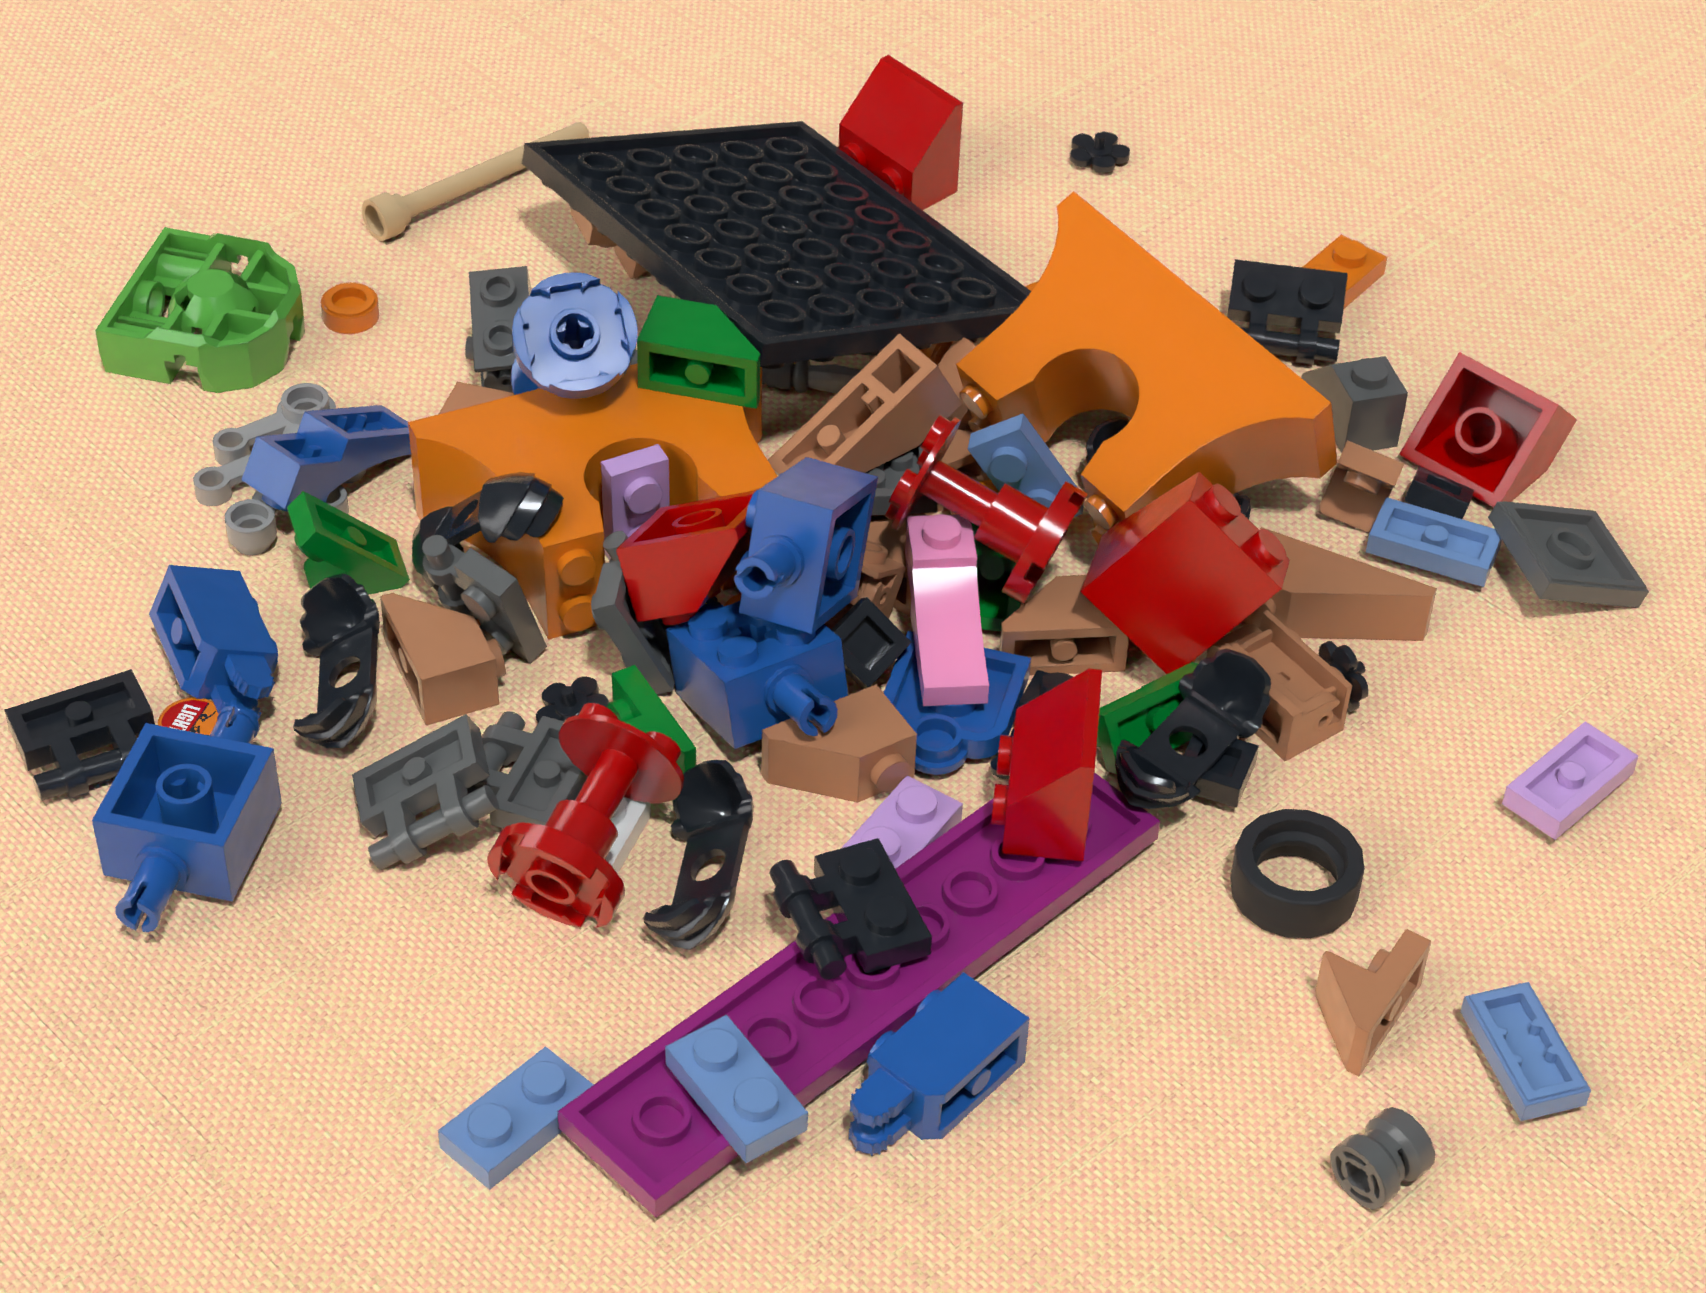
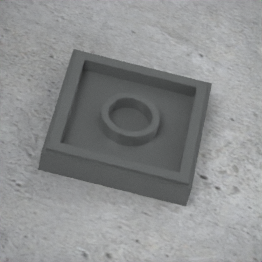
(1568, 554)

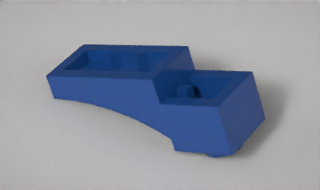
(324, 452)

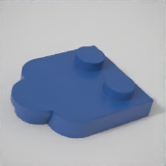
(964, 731)

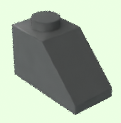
(1364, 399)

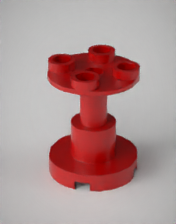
(1006, 520)
(563, 863)

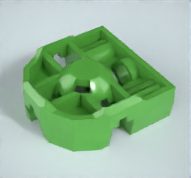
(241, 317)

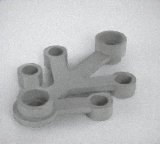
(252, 521)

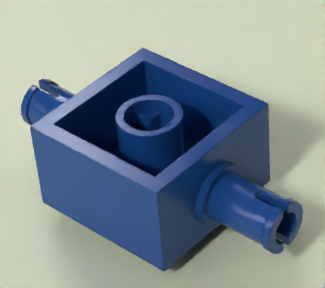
(806, 544)
(755, 672)
(186, 814)

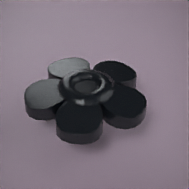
(1100, 152)
(1346, 662)
(567, 701)

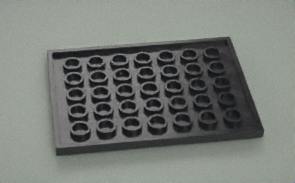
(781, 238)

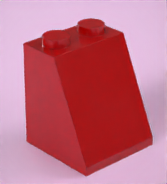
(1184, 572)

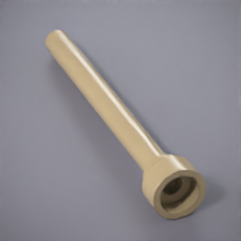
(389, 214)

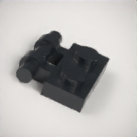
(1292, 299)
(76, 722)
(869, 902)

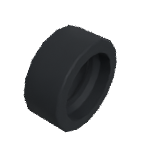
(1288, 910)

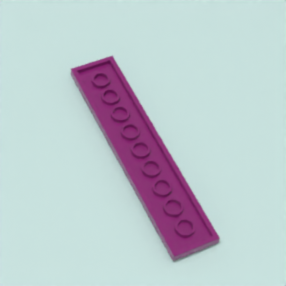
(817, 1029)

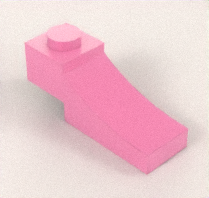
(946, 610)

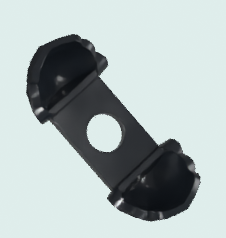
(504, 507)
(341, 629)
(1220, 704)
(715, 821)

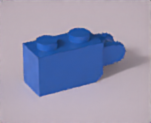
(215, 637)
(937, 1066)

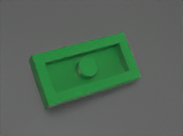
(1139, 715)

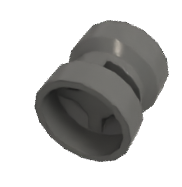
(1387, 1154)

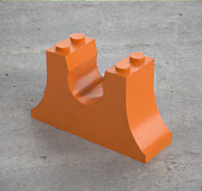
(1137, 340)
(563, 442)

